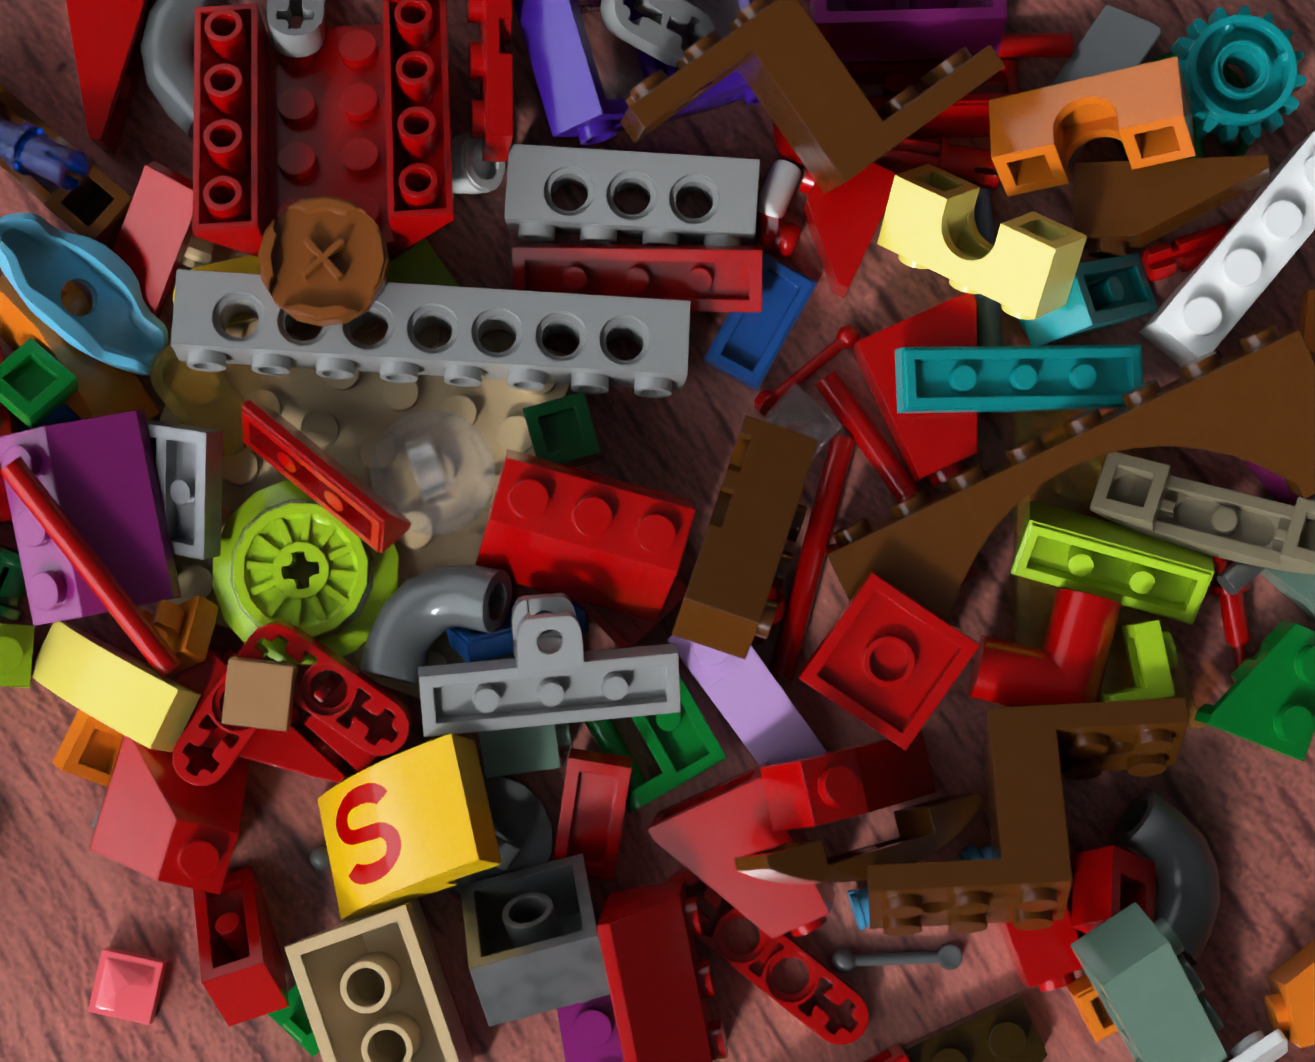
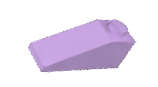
(750, 703)

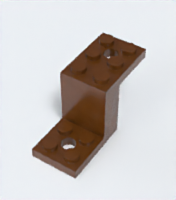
(805, 90)
(1026, 812)

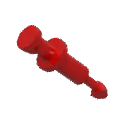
(1233, 614)

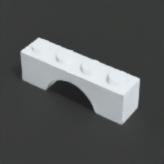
(1241, 263)

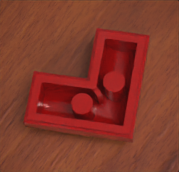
(1067, 667)

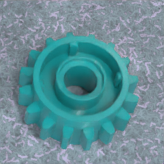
(1263, 57)

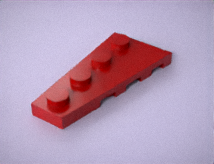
(489, 62)

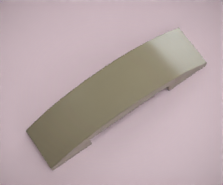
(1206, 517)

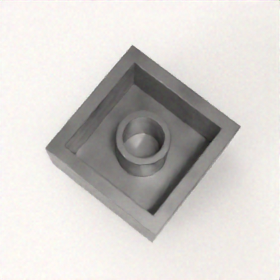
(534, 940)

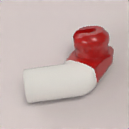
(771, 208)

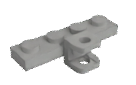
(548, 678)

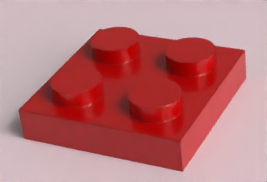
(888, 660)

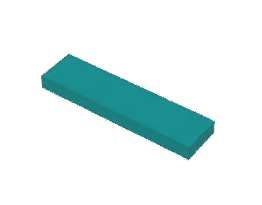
(1015, 378)

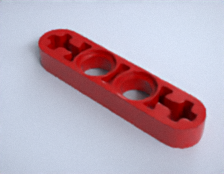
(761, 960)

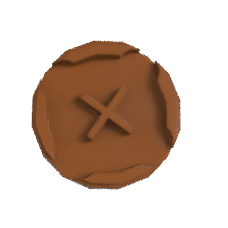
(324, 261)

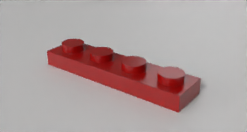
(704, 274)

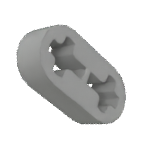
(651, 34)
(299, 41)

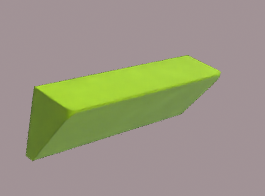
(1111, 562)

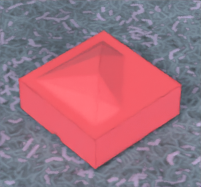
(127, 985)

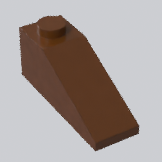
(1142, 204)

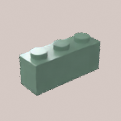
(1150, 989)

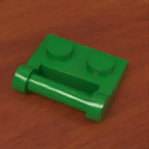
(678, 742)

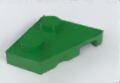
(1271, 694)

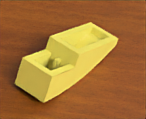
(113, 687)

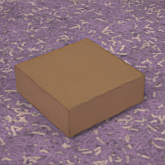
(259, 693)

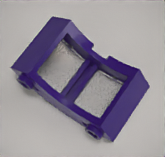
(589, 71)

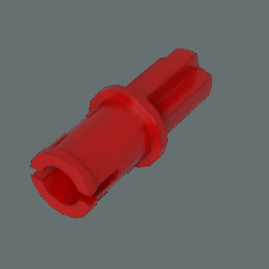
(948, 157)

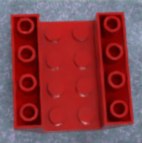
(346, 123)

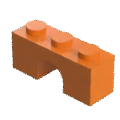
(1043, 127)

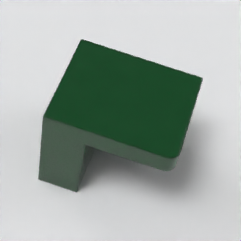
(563, 431)

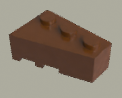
(746, 540)

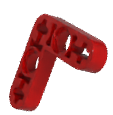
(299, 646)

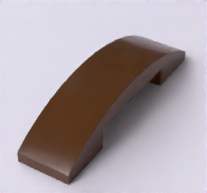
(921, 833)

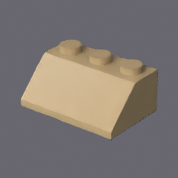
(378, 990)

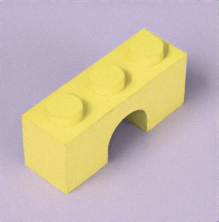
(935, 229)

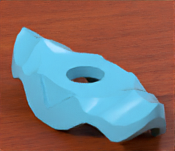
(44, 258)

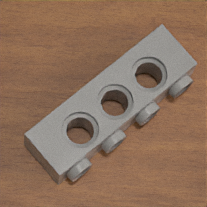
(540, 171)

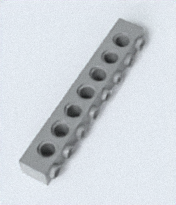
(658, 326)

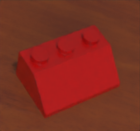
(585, 535)
(657, 976)

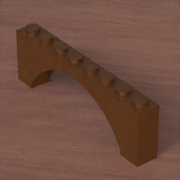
(1241, 405)

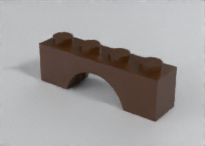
(90, 210)

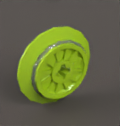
(254, 580)

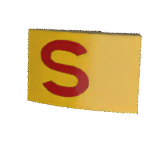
(408, 826)

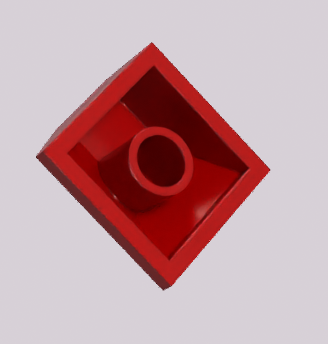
(168, 825)

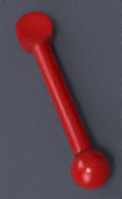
(845, 339)

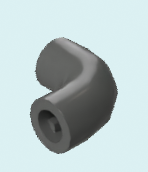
(169, 56)
(426, 608)
(1183, 868)

